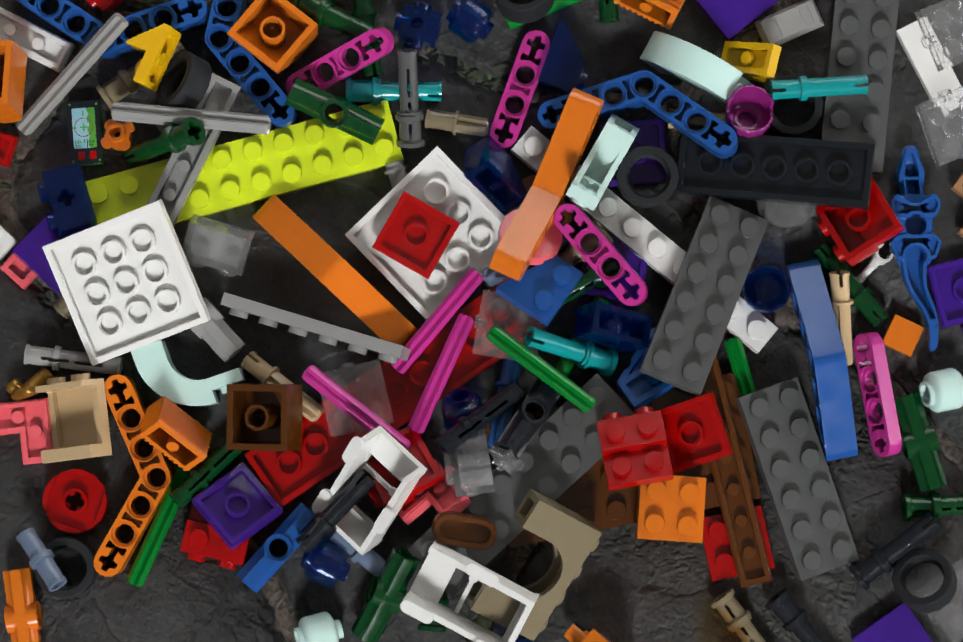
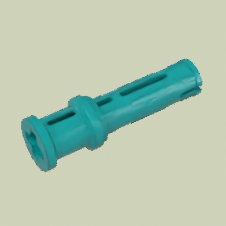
(377, 91)
(583, 354)

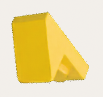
(158, 47)
(753, 59)

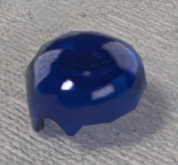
(766, 289)

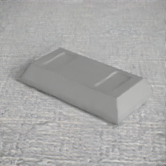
(789, 23)

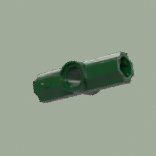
(315, 100)
(919, 442)
(385, 595)

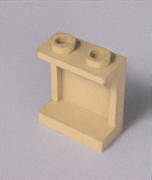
(77, 418)

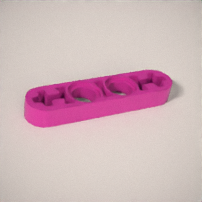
(338, 61)
(518, 89)
(597, 257)
(869, 348)

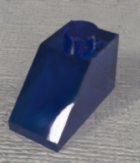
(563, 63)
(494, 174)

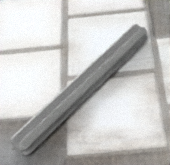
(72, 73)
(175, 115)

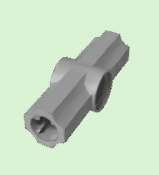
(219, 334)

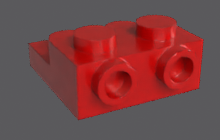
(859, 230)
(634, 448)
(433, 476)
(202, 542)

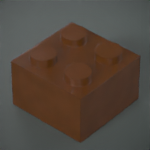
(264, 417)

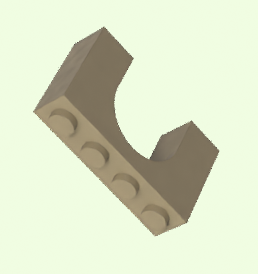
(572, 542)

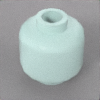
(942, 390)
(318, 628)

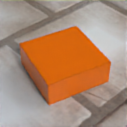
(902, 335)

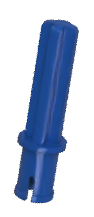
(509, 372)

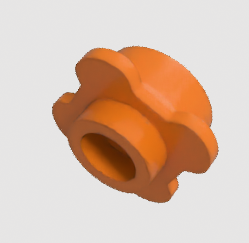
(119, 143)

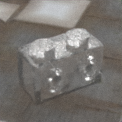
(217, 245)
(470, 467)

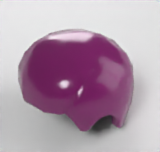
(749, 111)

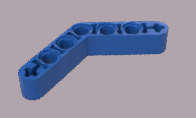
(146, 18)
(254, 73)
(652, 101)
(826, 359)

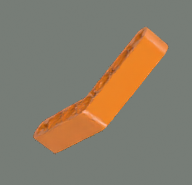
(549, 187)
(334, 272)
(144, 485)

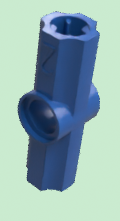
(264, 561)

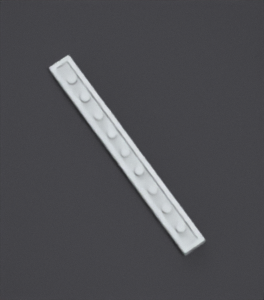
(647, 242)

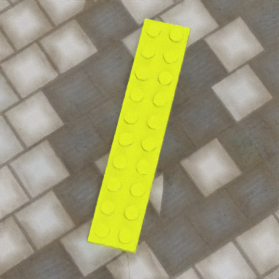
(256, 168)

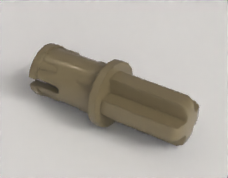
(456, 122)

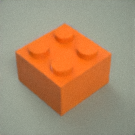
(671, 510)

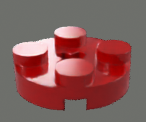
(59, 510)

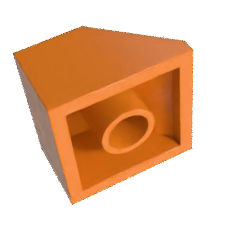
(274, 32)

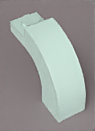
(693, 65)
(602, 162)
(163, 378)

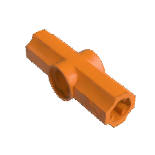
(22, 610)

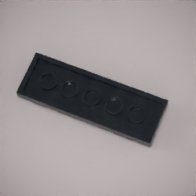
(780, 171)

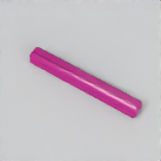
(439, 318)
(441, 373)
(349, 403)

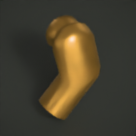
(22, 391)

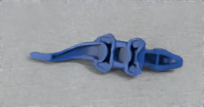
(917, 243)

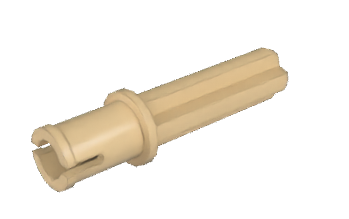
(841, 306)
(271, 375)

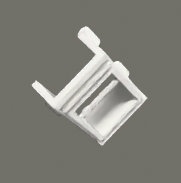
(355, 525)
(432, 580)

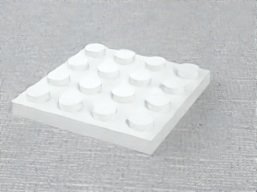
(445, 188)
(127, 282)

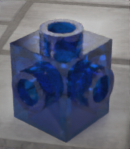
(418, 14)

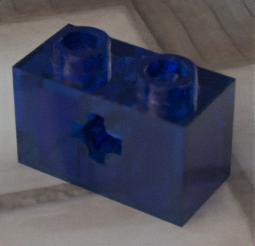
(69, 184)
(612, 327)

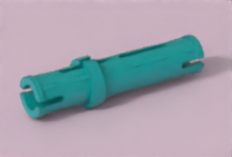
(818, 87)

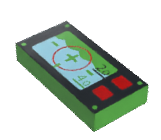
(85, 132)

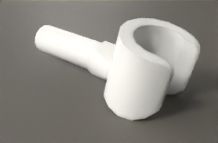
(875, 261)

